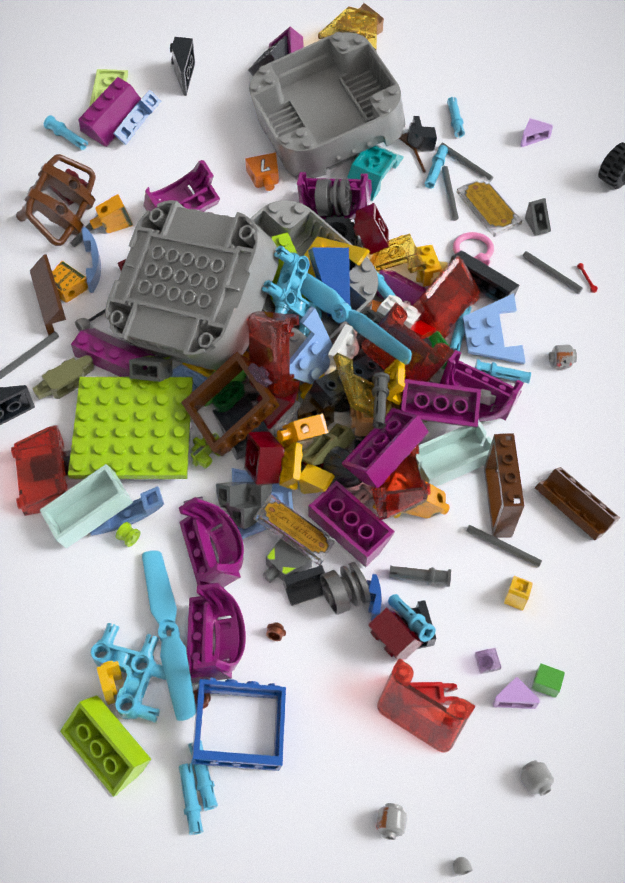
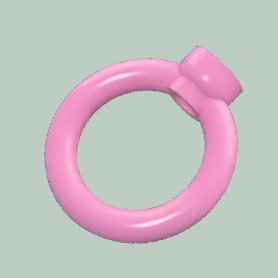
(485, 258)

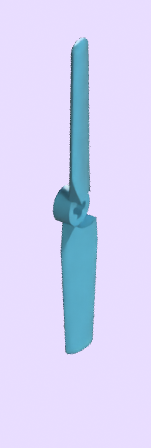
(331, 302)
(173, 651)

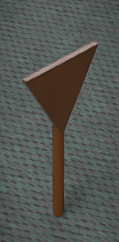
(403, 138)

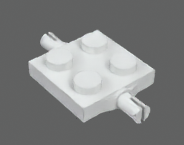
(412, 312)
(345, 344)

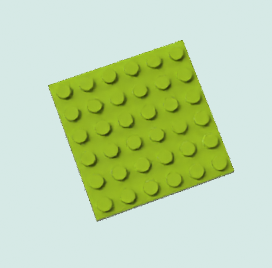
(131, 428)

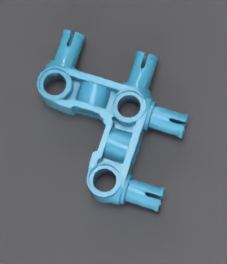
(287, 292)
(136, 680)

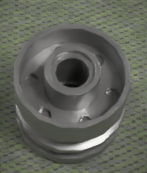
(332, 197)
(340, 590)

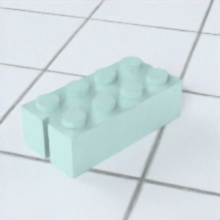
(453, 454)
(86, 506)

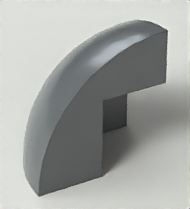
(242, 500)

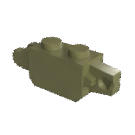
(63, 378)

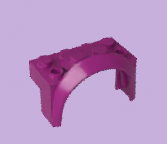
(200, 181)
(360, 189)
(463, 375)
(227, 540)
(230, 634)

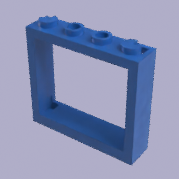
(240, 760)

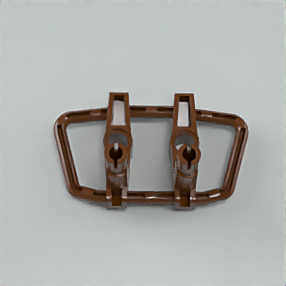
(53, 209)

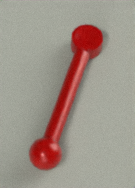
(594, 288)

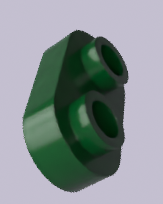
(228, 396)

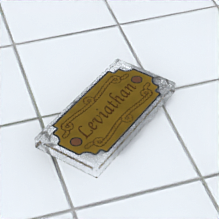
(489, 206)
(294, 529)

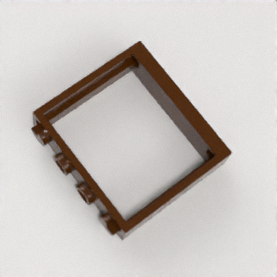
(214, 385)
(504, 485)

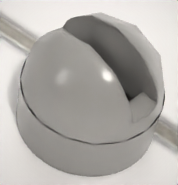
(462, 866)

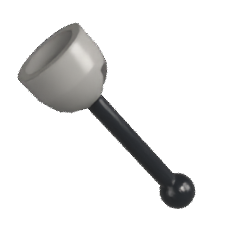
(84, 323)

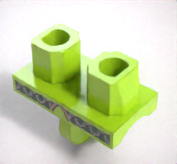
(202, 451)

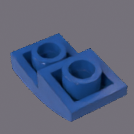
(375, 595)

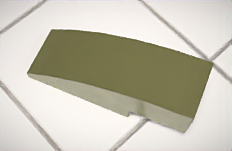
(321, 446)

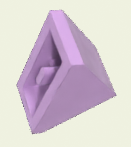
(536, 132)
(516, 695)

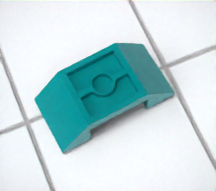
(376, 163)

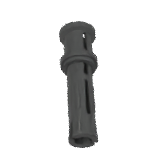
(380, 393)
(431, 576)

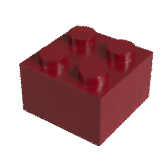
(371, 229)
(263, 457)
(395, 634)

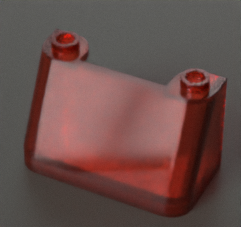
(447, 297)
(270, 348)
(424, 359)
(39, 469)
(401, 489)
(421, 714)

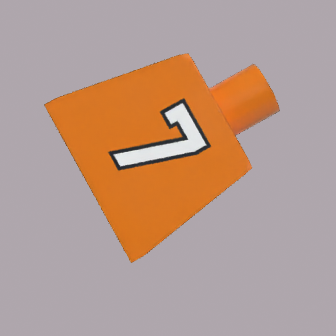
(263, 170)

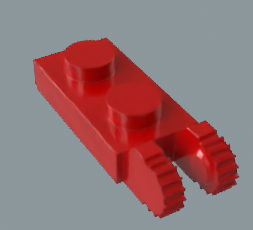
(436, 691)

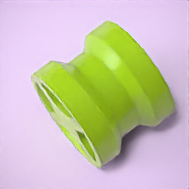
(128, 534)

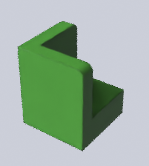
(548, 680)

